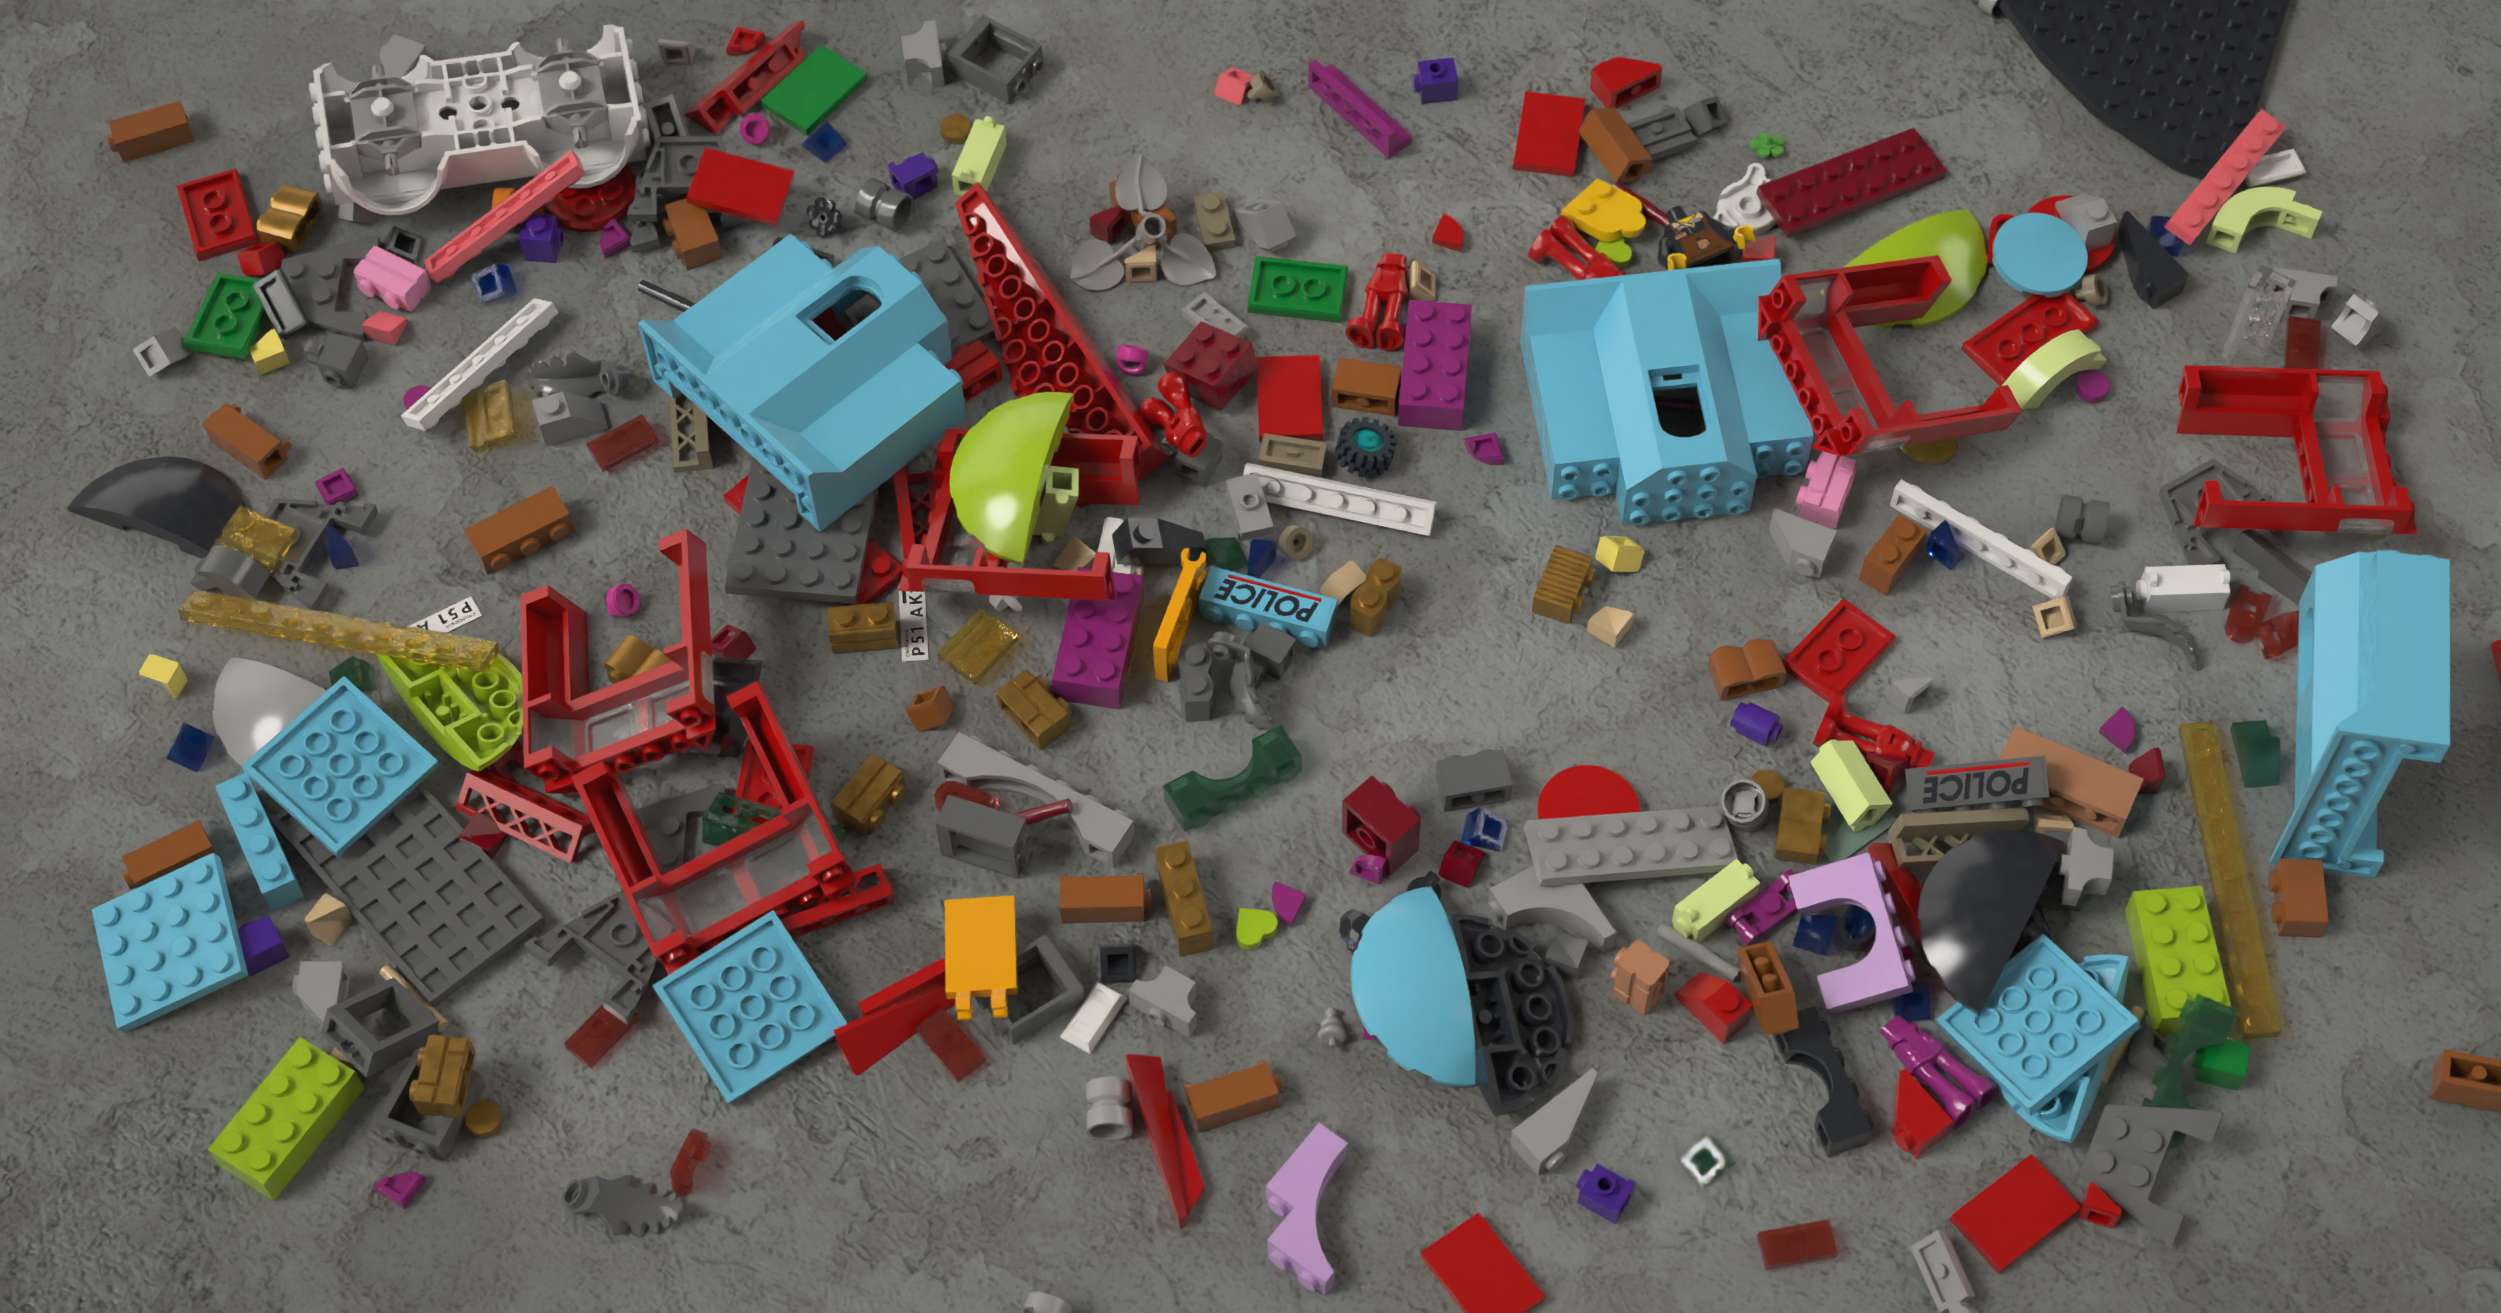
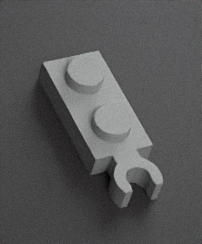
(1943, 1273)

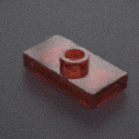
(2302, 343)
(622, 443)
(597, 1036)
(949, 1044)
(1797, 1244)

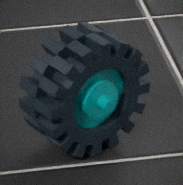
(1365, 447)

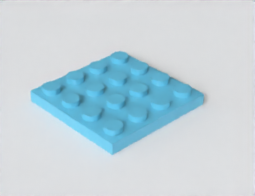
(340, 766)
(169, 942)
(750, 1007)
(2040, 1025)

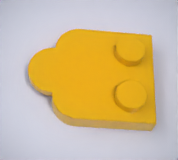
(1606, 212)

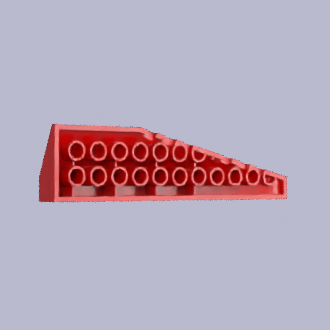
(1042, 336)

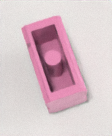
(392, 279)
(1827, 489)

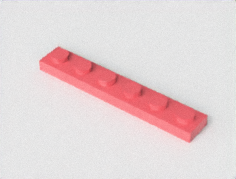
(2225, 177)
(504, 216)

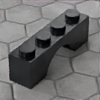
(1841, 1121)

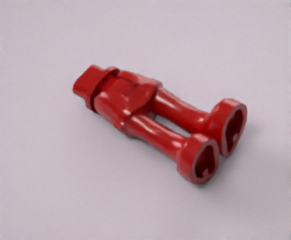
(1562, 231)
(1388, 288)
(1181, 428)
(1887, 738)

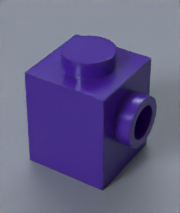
(1436, 80)
(541, 238)
(261, 945)

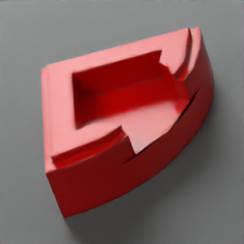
(744, 42)
(1448, 234)

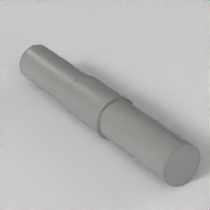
(1698, 951)

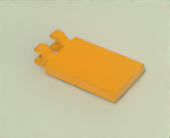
(1178, 615)
(980, 952)

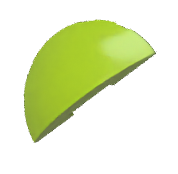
(1960, 247)
(1004, 470)
(464, 710)

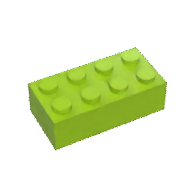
(2174, 952)
(286, 1118)

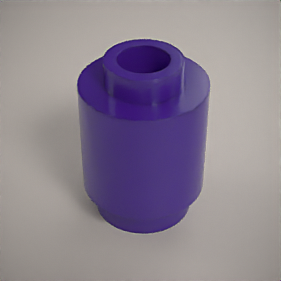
(1756, 723)

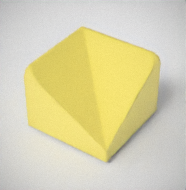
(269, 353)
(1619, 554)
(165, 671)

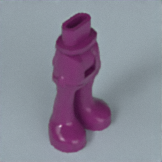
(1922, 1052)

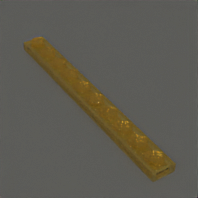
(339, 630)
(2229, 881)

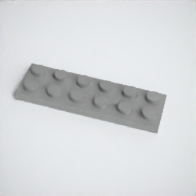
(1629, 845)

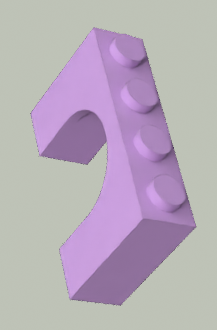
(1883, 971)

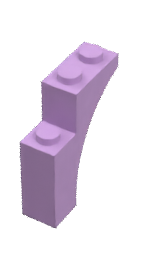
(1297, 1193)

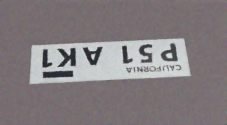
(451, 617)
(913, 626)

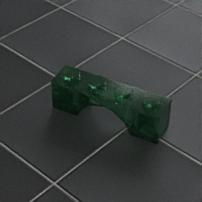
(1198, 799)
(2204, 1025)

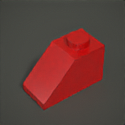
(1624, 80)
(1715, 1005)
(1917, 1117)

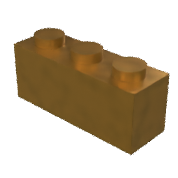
(1184, 898)

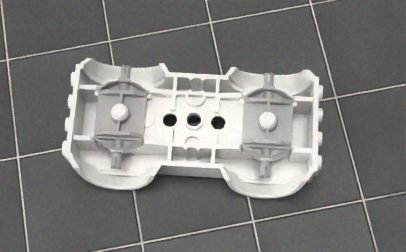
(397, 152)

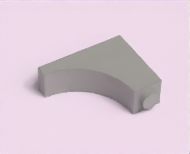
(1523, 901)

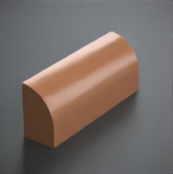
(2078, 783)

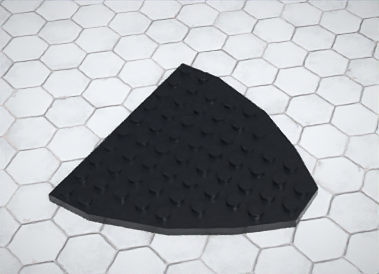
(2159, 71)

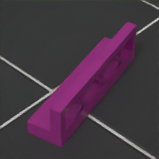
(1357, 109)

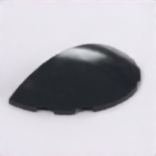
(163, 498)
(1979, 906)
(1517, 1014)

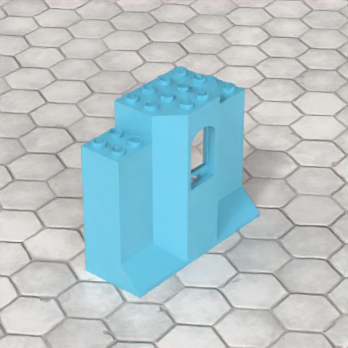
(1603, 350)
(809, 407)
(2366, 698)

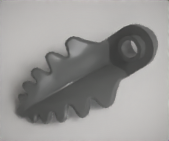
(576, 376)
(2123, 598)
(1242, 686)
(624, 1204)

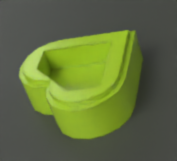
(1616, 251)
(1255, 926)

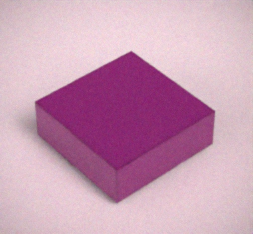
(336, 487)

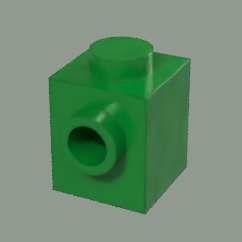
(2222, 1065)

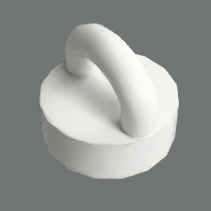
(1001, 602)

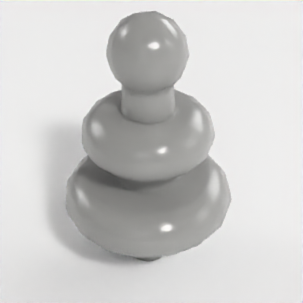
(1332, 1029)

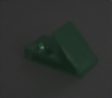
(2256, 753)

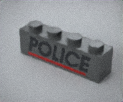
(1978, 783)

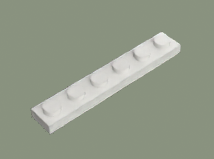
(479, 364)
(1345, 500)
(1981, 541)

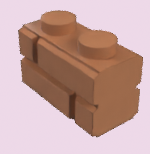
(1639, 976)

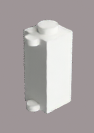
(2184, 588)

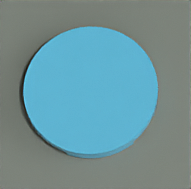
(2039, 254)

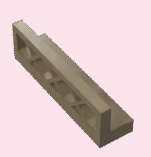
(700, 435)
(1949, 828)

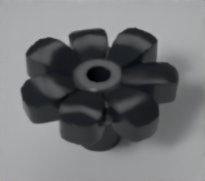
(824, 217)

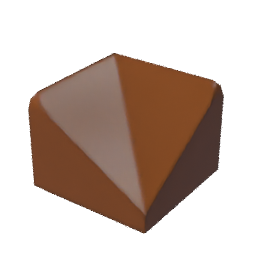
(930, 708)

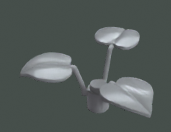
(1142, 188)

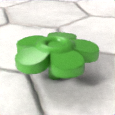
(1767, 145)

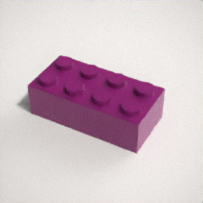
(1435, 365)
(1099, 645)

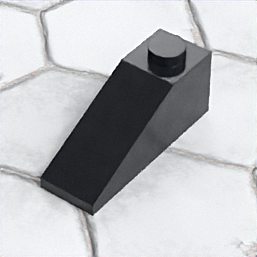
(2150, 267)
(1155, 542)

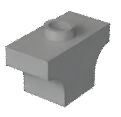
(924, 54)
(2309, 292)
(2359, 322)
(1248, 507)
(2085, 867)
(1167, 1000)

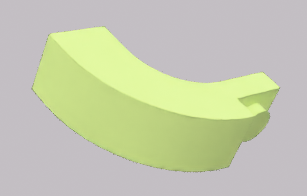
(2261, 208)
(2052, 365)

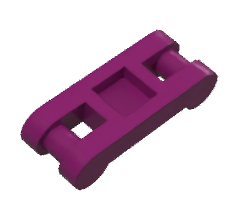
(1766, 909)

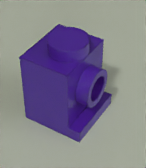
(914, 175)
(1607, 1203)

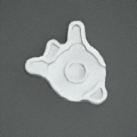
(1740, 204)

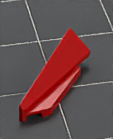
(750, 80)
(1903, 889)
(891, 1016)
(1166, 1134)

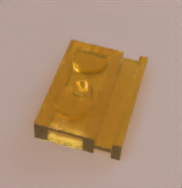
(490, 416)
(257, 537)
(977, 646)

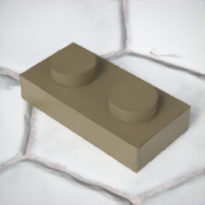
(1214, 221)
(1293, 454)

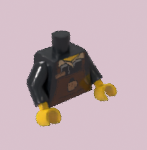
(1699, 240)

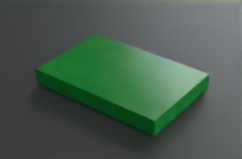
(814, 90)
(1297, 289)
(227, 318)

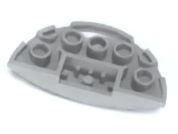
(256, 704)

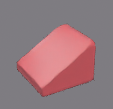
(1233, 85)
(384, 327)

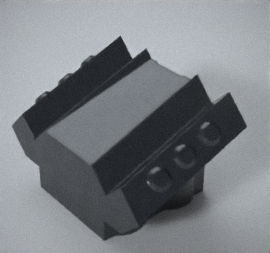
(728, 677)

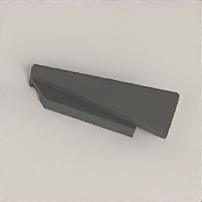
(2275, 566)

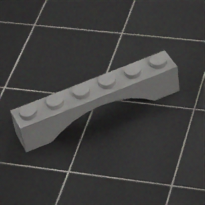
(1100, 830)

